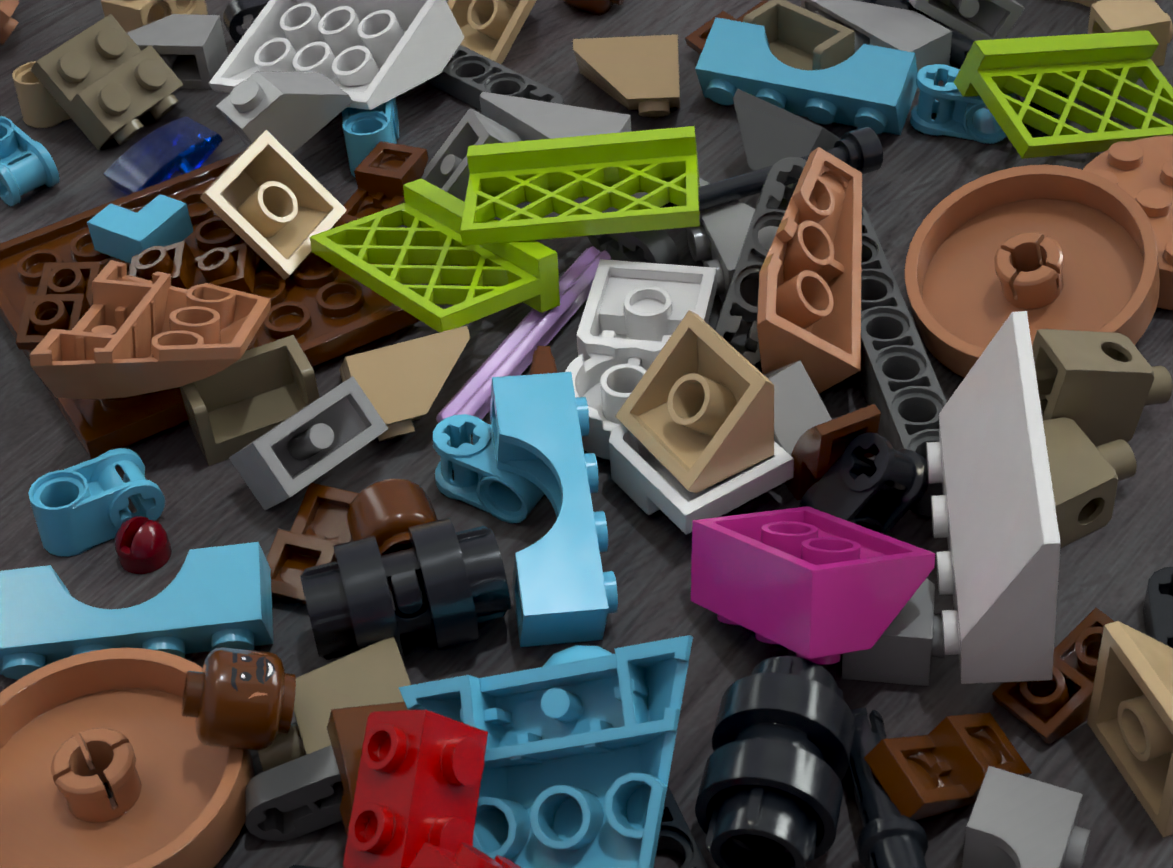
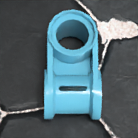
(955, 114)
(366, 128)
(23, 163)
(476, 473)
(91, 501)

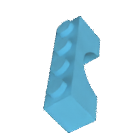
(864, 91)
(560, 578)
(212, 603)

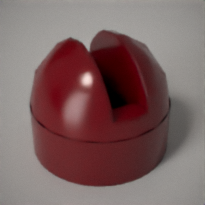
(142, 545)

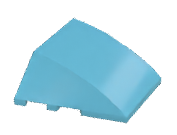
(572, 754)

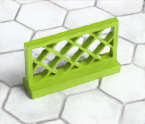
(1074, 66)
(593, 166)
(433, 241)

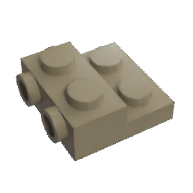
(108, 82)

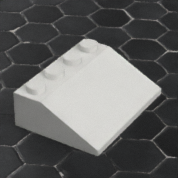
(360, 45)
(997, 517)

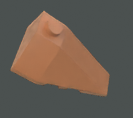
(814, 276)

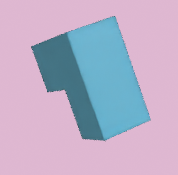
(128, 233)

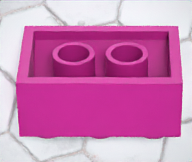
(804, 579)

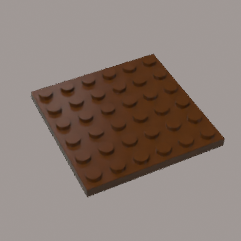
(315, 304)

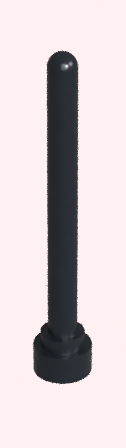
(856, 148)

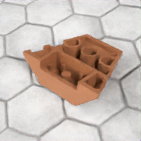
(147, 337)

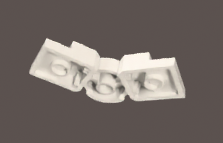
(618, 338)

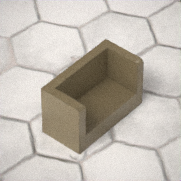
(803, 37)
(249, 397)

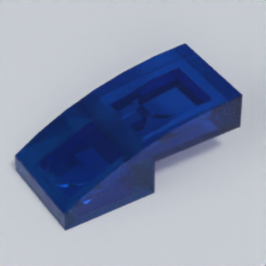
(154, 159)

